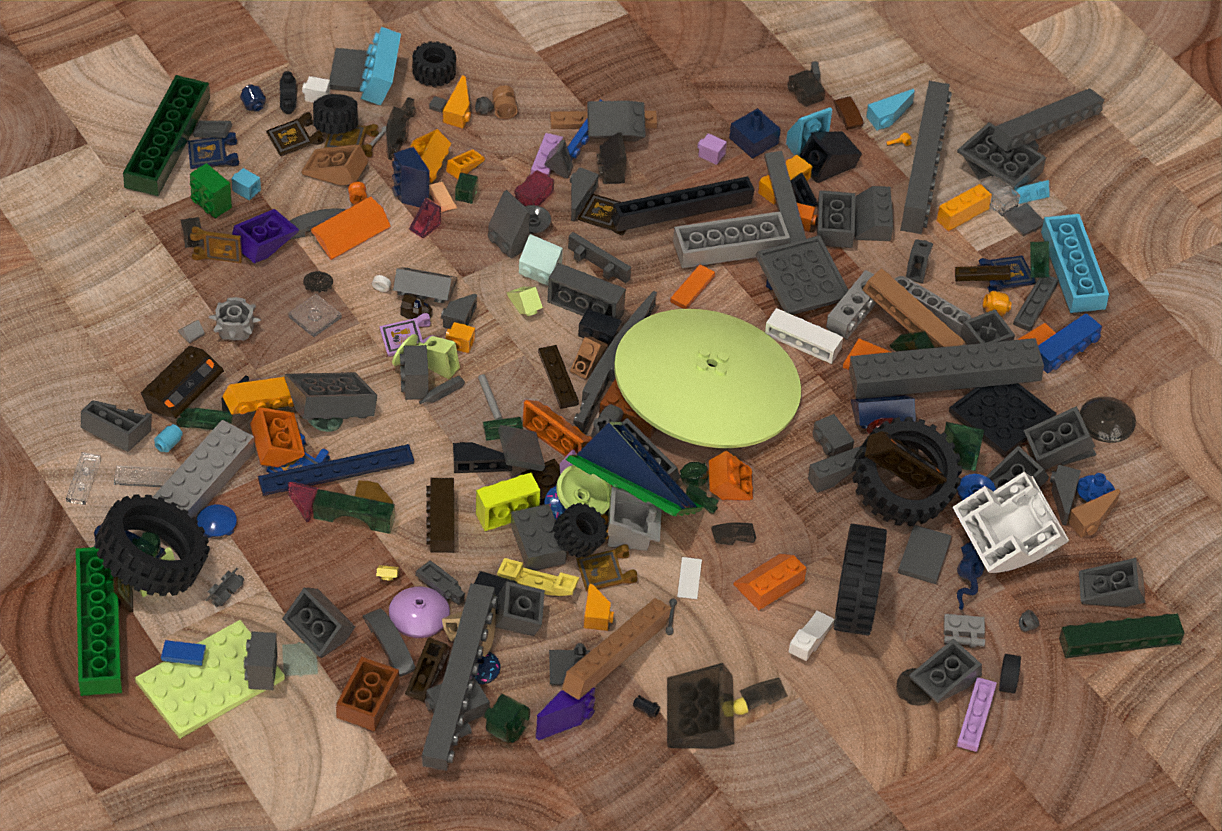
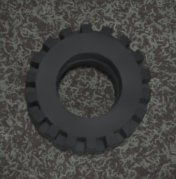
(434, 63)
(335, 114)
(580, 530)

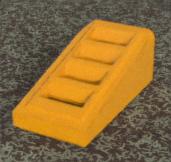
(463, 163)

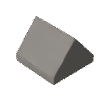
(192, 331)

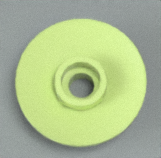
(410, 341)

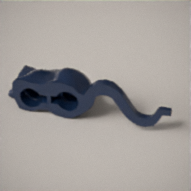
(969, 568)

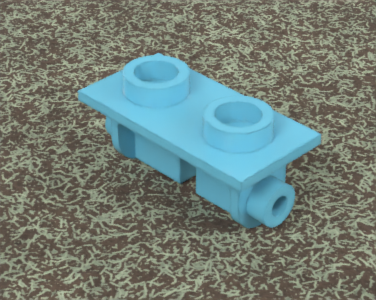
(1033, 191)

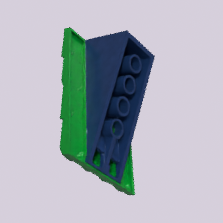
(627, 465)

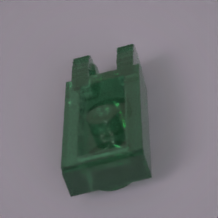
(203, 418)

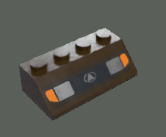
(181, 382)
(903, 461)

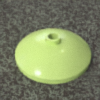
(591, 488)

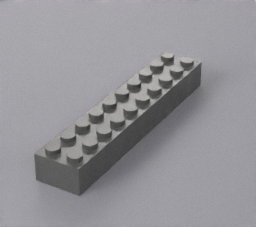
(926, 158)
(946, 368)

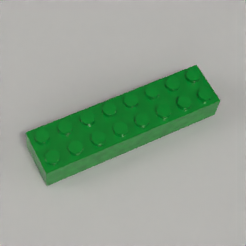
(97, 626)

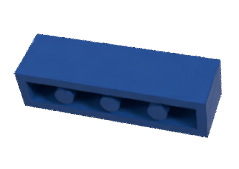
(1069, 341)

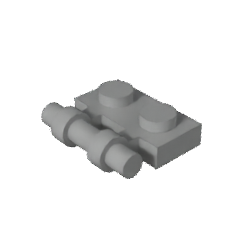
(966, 626)

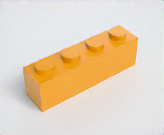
(261, 393)

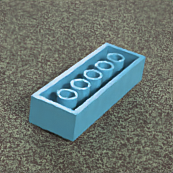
(1075, 263)

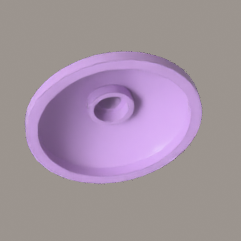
(415, 619)

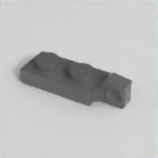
(441, 582)

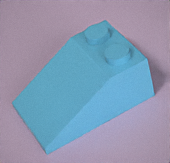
(802, 129)

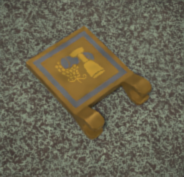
(354, 138)
(217, 246)
(604, 569)

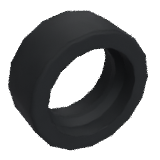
(1010, 673)

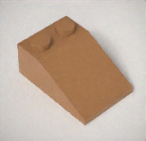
(336, 164)

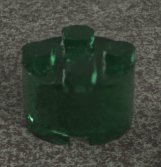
(507, 718)

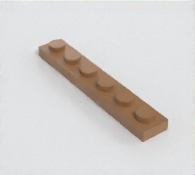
(575, 119)

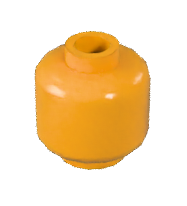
(997, 301)

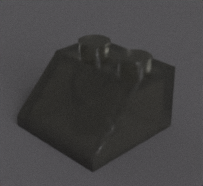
(612, 160)

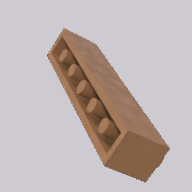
(909, 310)

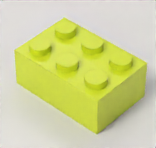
(498, 500)

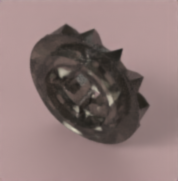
(312, 281)

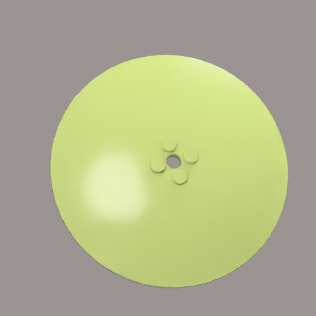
(672, 387)

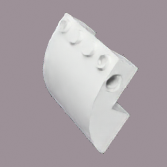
(1010, 524)

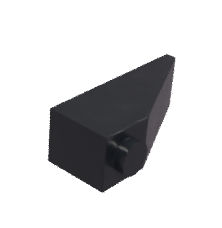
(477, 458)

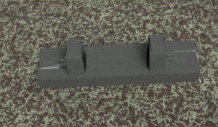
(610, 265)

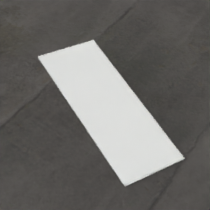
(689, 578)

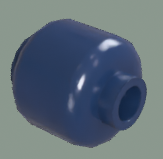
(253, 97)

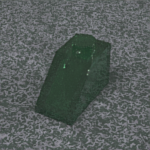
(1040, 259)
(911, 341)

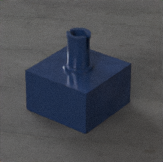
(754, 133)

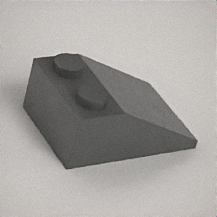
(611, 117)
(509, 225)
(1015, 464)
(1113, 584)
(947, 672)

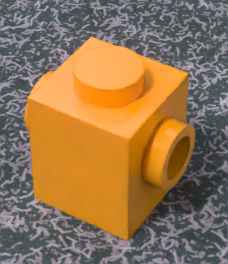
(462, 335)

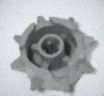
(234, 319)

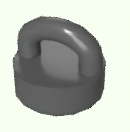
(1030, 620)

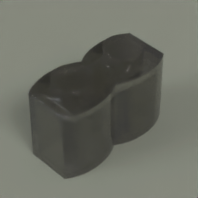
(806, 88)

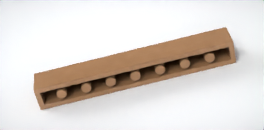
(616, 648)

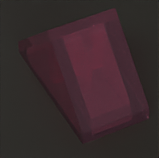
(426, 219)
(303, 498)

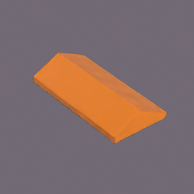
(351, 227)

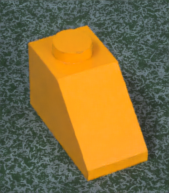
(597, 610)

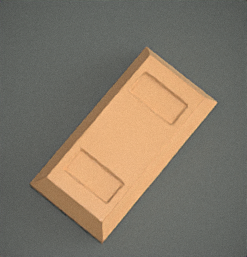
(442, 196)

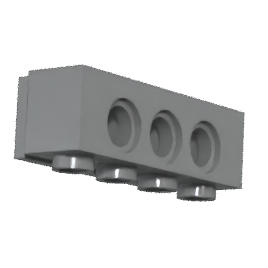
(851, 308)

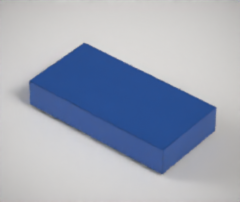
(183, 652)

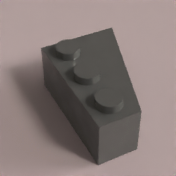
(115, 425)

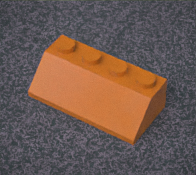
(553, 428)

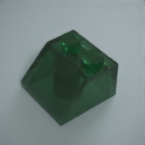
(967, 443)

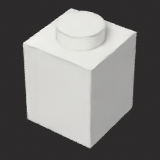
(315, 88)

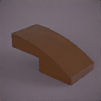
(849, 111)

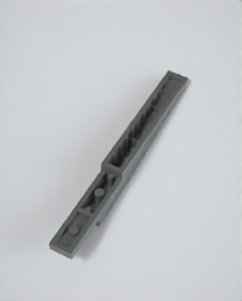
(604, 370)

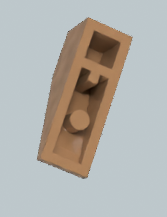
(1090, 516)

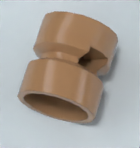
(504, 102)

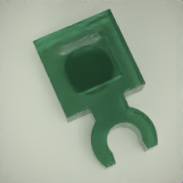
(700, 497)

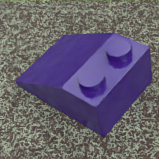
(264, 234)
(564, 713)

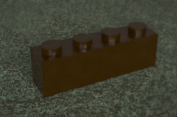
(441, 515)

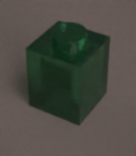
(466, 188)

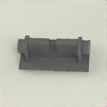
(219, 593)

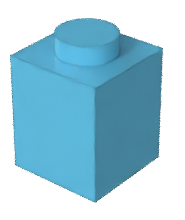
(246, 184)

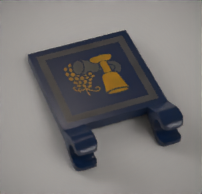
(212, 152)
(1019, 272)

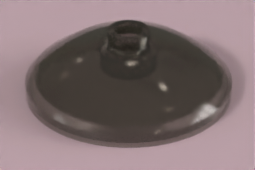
(1108, 419)

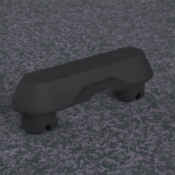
(287, 92)

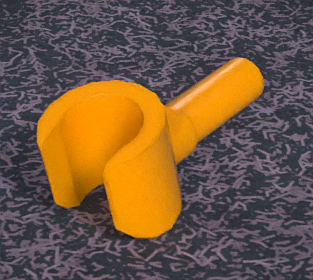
(905, 138)

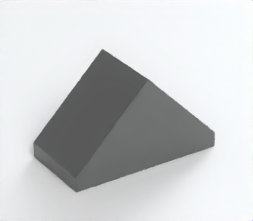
(560, 160)

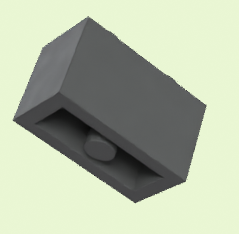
(832, 436)

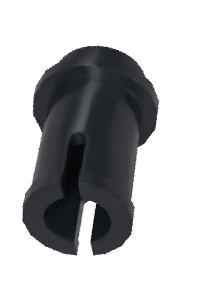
(647, 706)

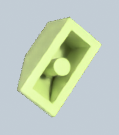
(525, 300)

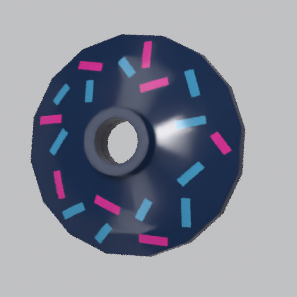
(488, 670)

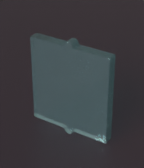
(299, 660)

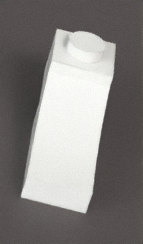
(810, 635)

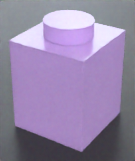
(712, 148)

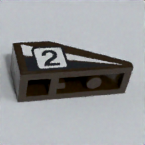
(428, 668)

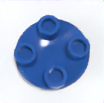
(1094, 486)
(217, 520)

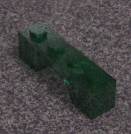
(376, 514)

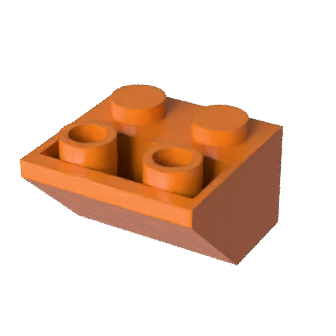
(730, 478)

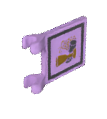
(398, 332)

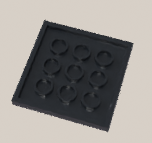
(1002, 414)

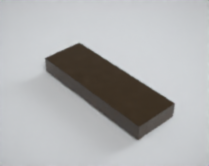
(983, 273)

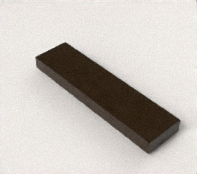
(558, 376)

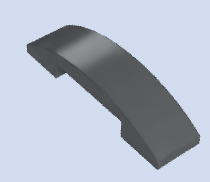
(312, 219)
(390, 641)

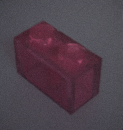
(534, 189)

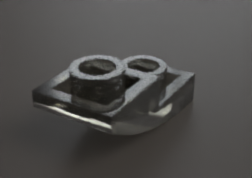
(730, 532)
(763, 692)

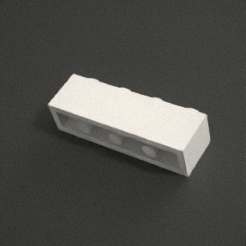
(804, 335)

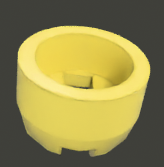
(740, 706)

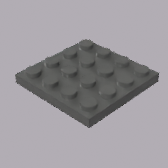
(802, 275)

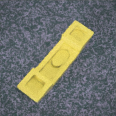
(553, 585)

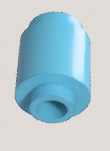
(168, 438)

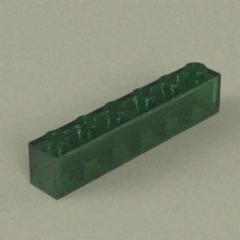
(1121, 635)

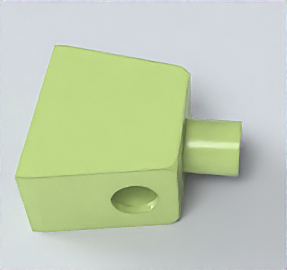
(442, 356)

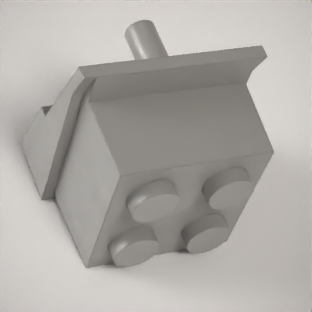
(632, 521)

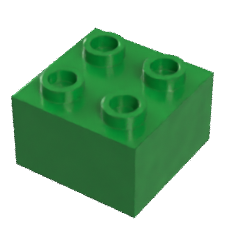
(210, 190)

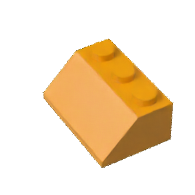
(432, 150)

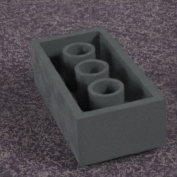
(580, 291)

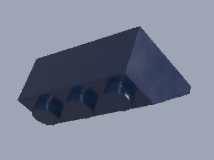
(410, 177)
(871, 409)

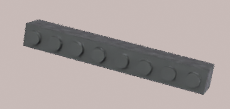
(1047, 119)

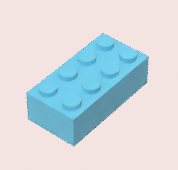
(380, 65)

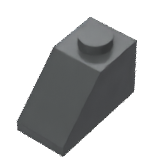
(459, 311)

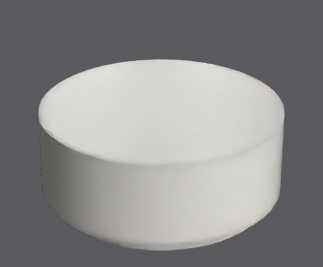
(381, 283)

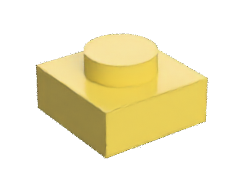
(387, 572)

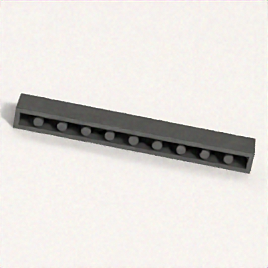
(458, 677)

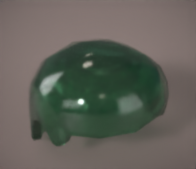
(694, 474)
(148, 543)

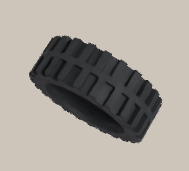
(892, 505)
(136, 566)
(860, 579)

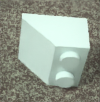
(539, 259)

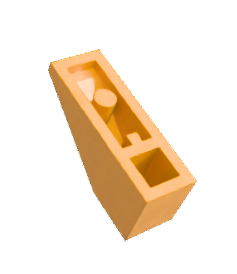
(457, 108)

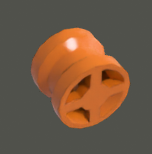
(357, 192)

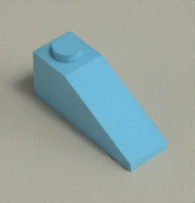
(888, 110)

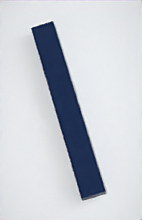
(337, 469)

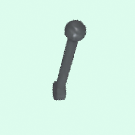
(669, 630)

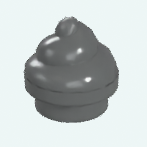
(483, 105)

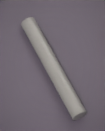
(489, 396)

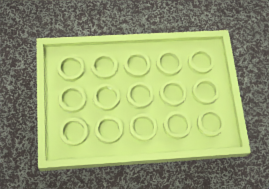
(198, 694)

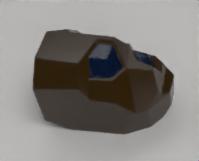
(413, 307)

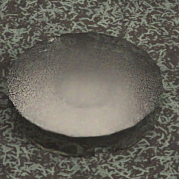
(910, 690)

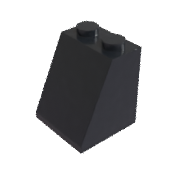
(829, 154)

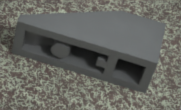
(582, 186)
(1063, 489)

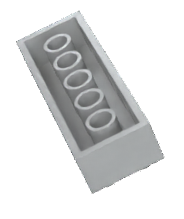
(728, 239)
(208, 468)

